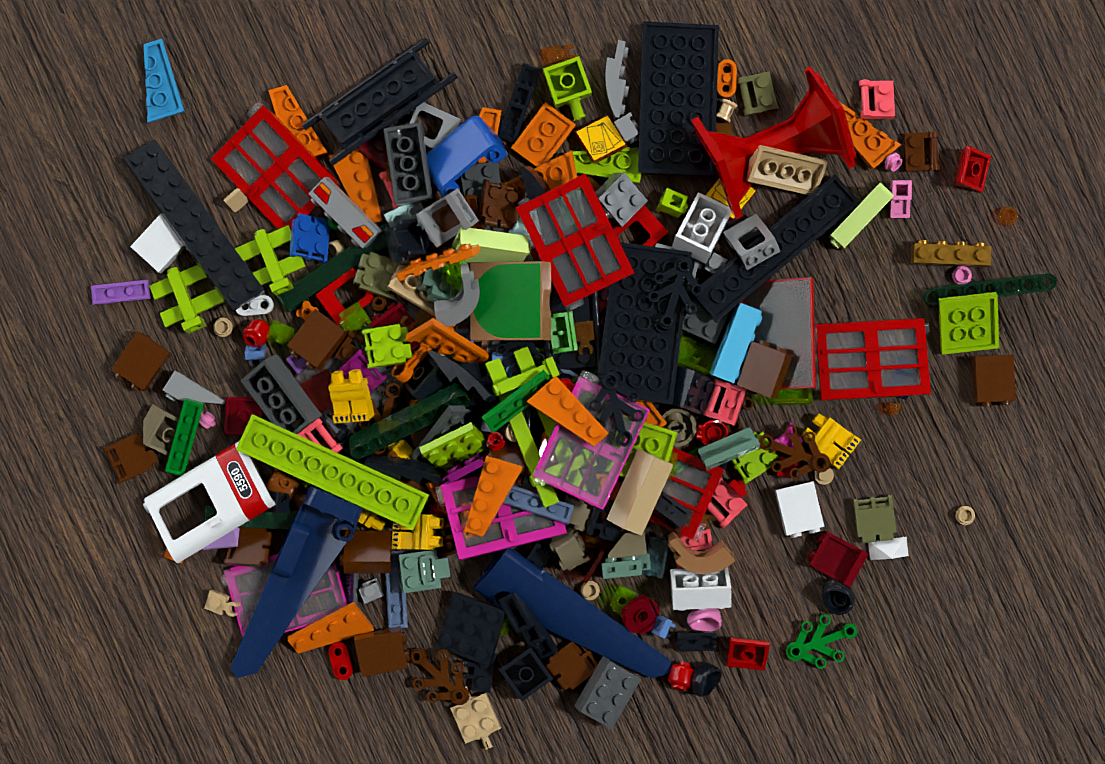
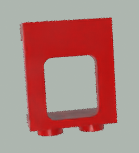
(649, 223)
(332, 304)

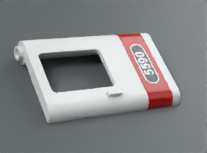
(234, 490)

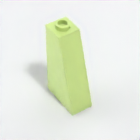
(860, 216)
(493, 245)

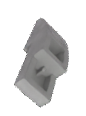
(614, 86)

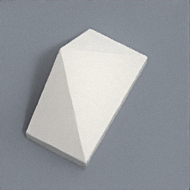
(888, 549)

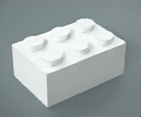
(702, 227)
(700, 590)

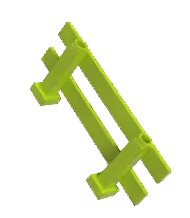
(189, 308)
(503, 388)

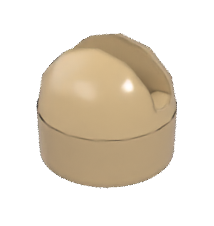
(335, 247)

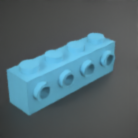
(735, 342)

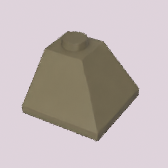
(159, 429)
(628, 545)

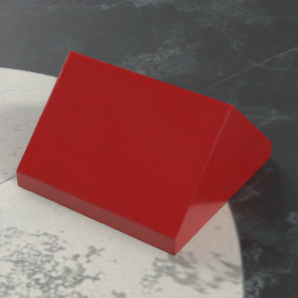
(972, 169)
(747, 653)

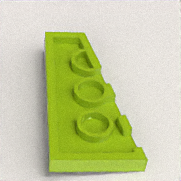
(622, 161)

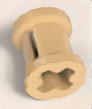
(726, 110)

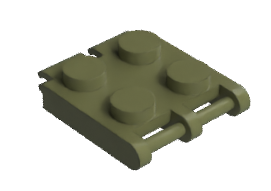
(376, 275)
(875, 519)

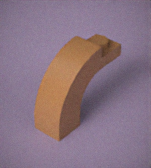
(700, 562)

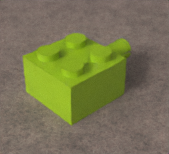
(568, 85)

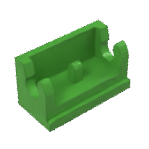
(563, 333)

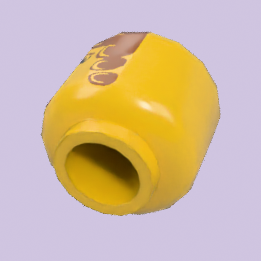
(400, 449)

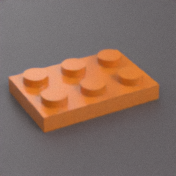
(543, 136)

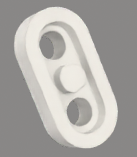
(255, 306)

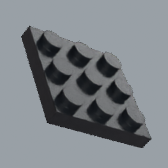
(471, 628)

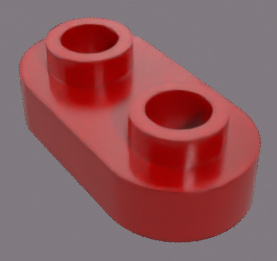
(342, 660)

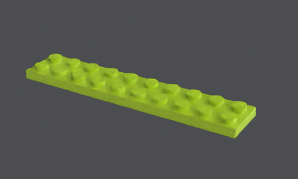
(332, 472)

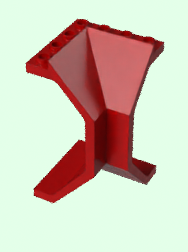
(814, 127)

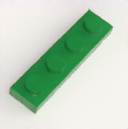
(515, 402)
(184, 437)

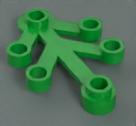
(818, 642)

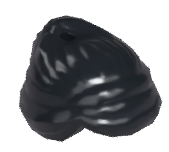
(837, 597)
(705, 679)

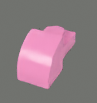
(901, 201)

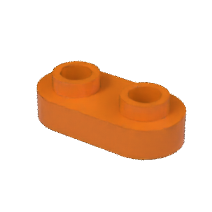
(726, 79)

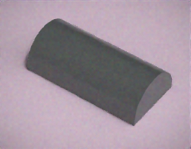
(408, 164)

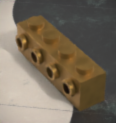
(950, 255)

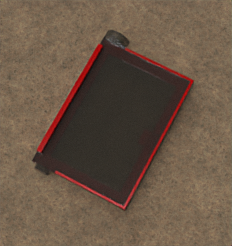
(788, 323)

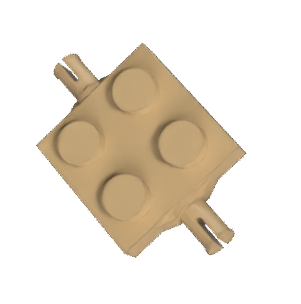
(476, 719)

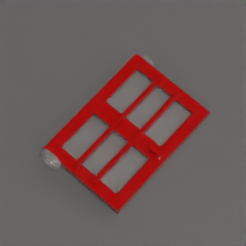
(272, 167)
(576, 239)
(872, 359)
(693, 489)

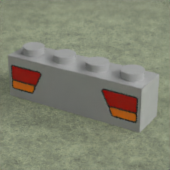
(344, 212)

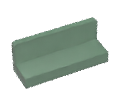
(728, 448)

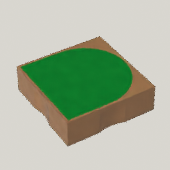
(512, 301)

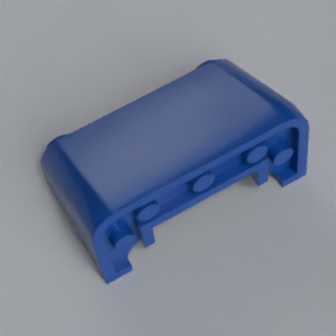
(462, 151)

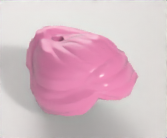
(705, 619)

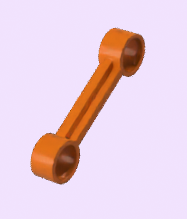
(404, 371)

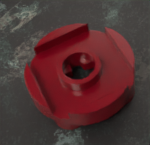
(634, 608)

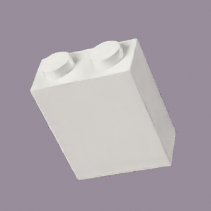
(158, 245)
(799, 509)

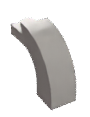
(463, 304)

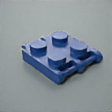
(309, 238)

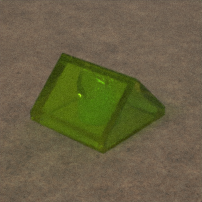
(696, 355)
(793, 397)

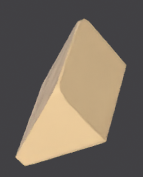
(236, 200)

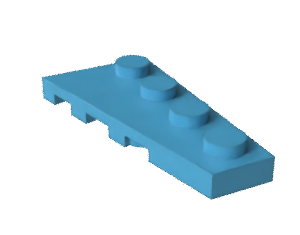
(162, 91)

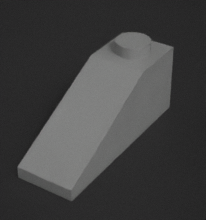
(182, 387)

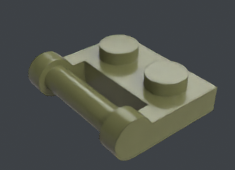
(762, 90)

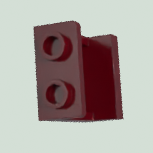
(394, 315)
(837, 558)

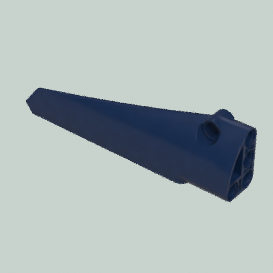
(300, 564)
(568, 613)

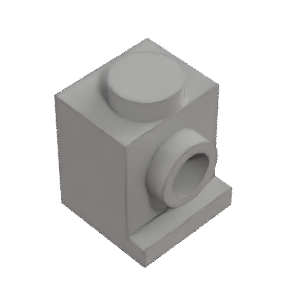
(627, 128)
(713, 264)
(370, 590)

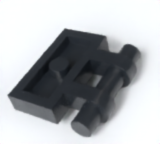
(607, 529)

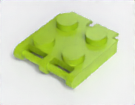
(387, 346)
(755, 461)

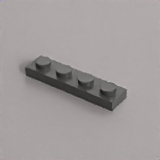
(443, 426)

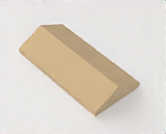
(786, 170)
(409, 290)
(639, 492)

